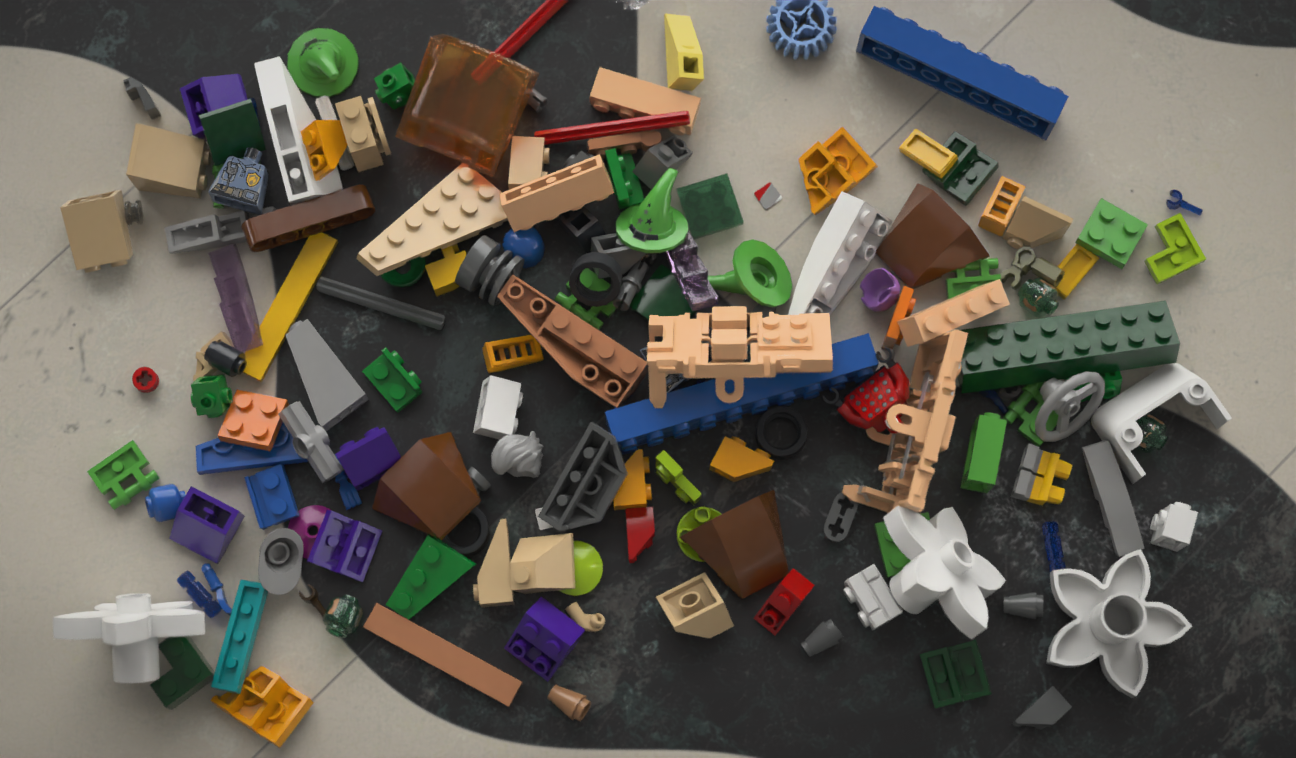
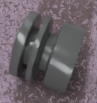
(485, 268)

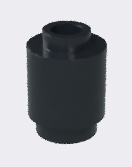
(225, 358)

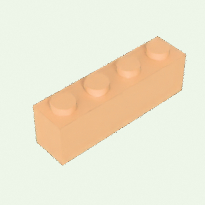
(641, 98)
(556, 193)
(953, 313)

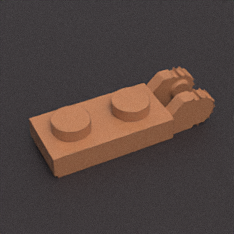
(624, 143)

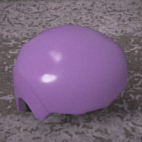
(880, 290)

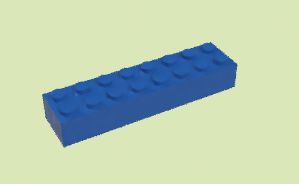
(961, 72)

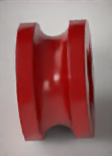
(151, 385)

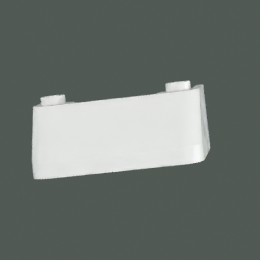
(1118, 417)

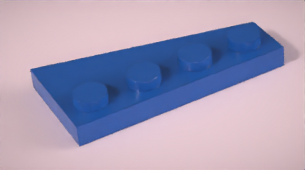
(222, 456)

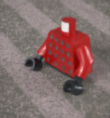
(873, 397)

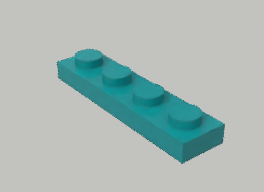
(240, 637)

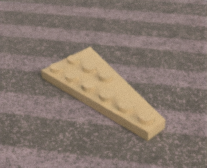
(443, 217)

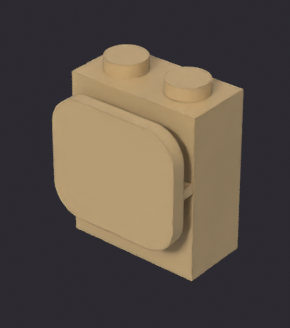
(363, 132)

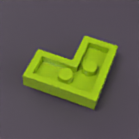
(1181, 250)
(671, 472)

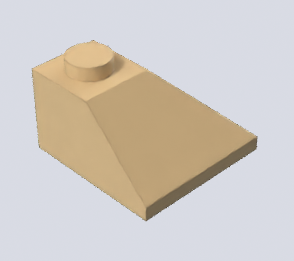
(1035, 225)
(543, 564)
(696, 608)

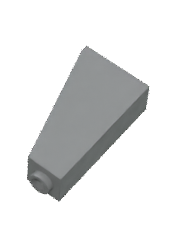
(325, 378)

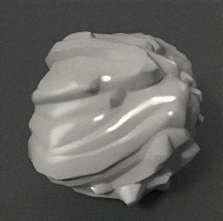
(517, 455)

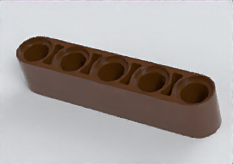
(308, 218)

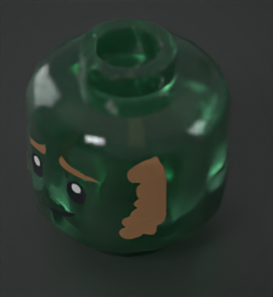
(1038, 297)
(1153, 433)
(343, 616)

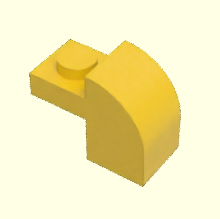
(444, 271)

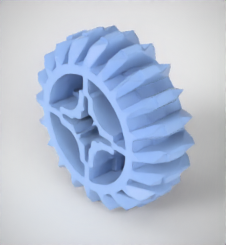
(784, 13)

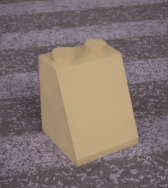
(168, 162)
(97, 230)

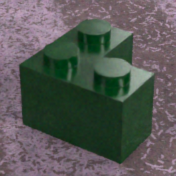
(188, 672)

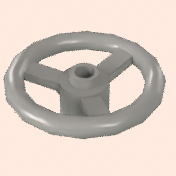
(1065, 402)

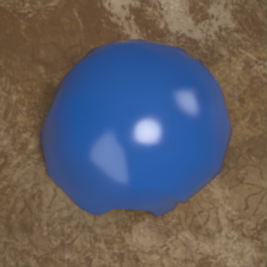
(526, 244)

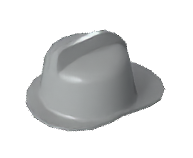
(280, 561)

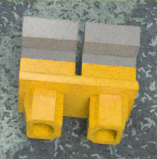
(1037, 474)

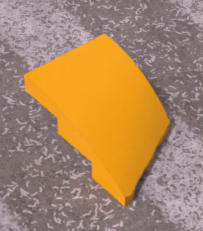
(834, 168)
(266, 705)

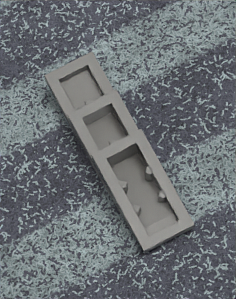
(209, 232)
(1112, 497)

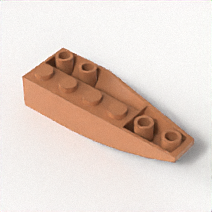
(575, 345)

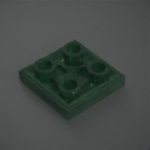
(710, 206)

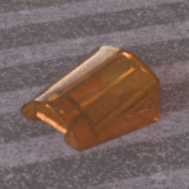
(466, 102)

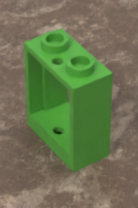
(983, 453)

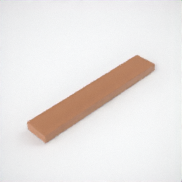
(442, 654)

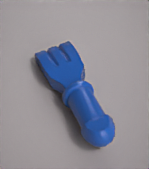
(347, 491)
(216, 586)

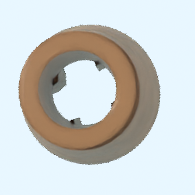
(570, 702)

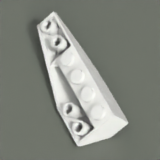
(287, 117)
(839, 255)

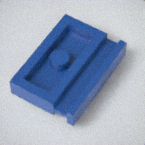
(272, 496)

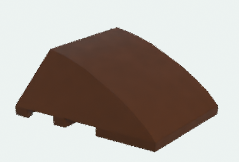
(928, 240)
(428, 487)
(743, 545)

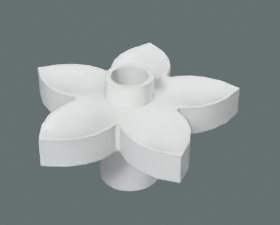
(941, 568)
(1112, 621)
(133, 631)

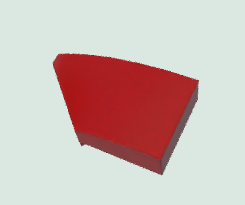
(639, 530)

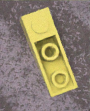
(683, 53)

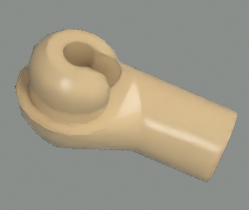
(589, 622)

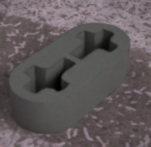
(834, 515)

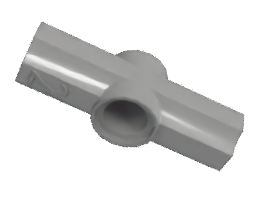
(311, 441)

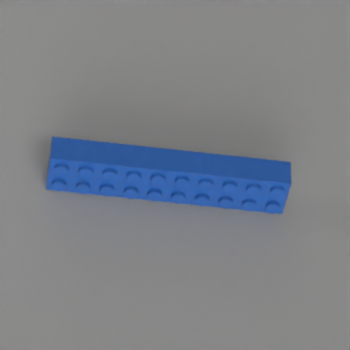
(701, 408)

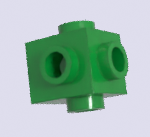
(395, 86)
(211, 395)

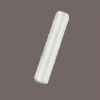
(327, 113)

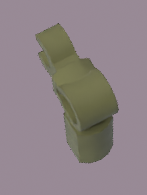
(1025, 261)

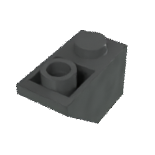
(657, 160)

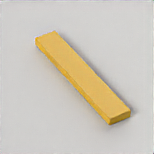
(289, 303)

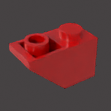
(784, 601)

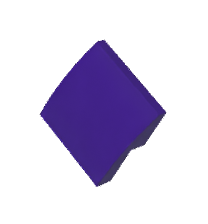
(344, 546)

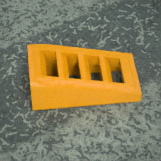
(993, 220)
(503, 364)

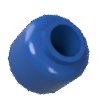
(164, 502)

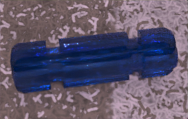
(1053, 545)
(199, 594)

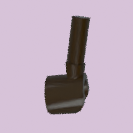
(313, 599)

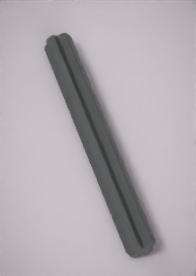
(381, 303)

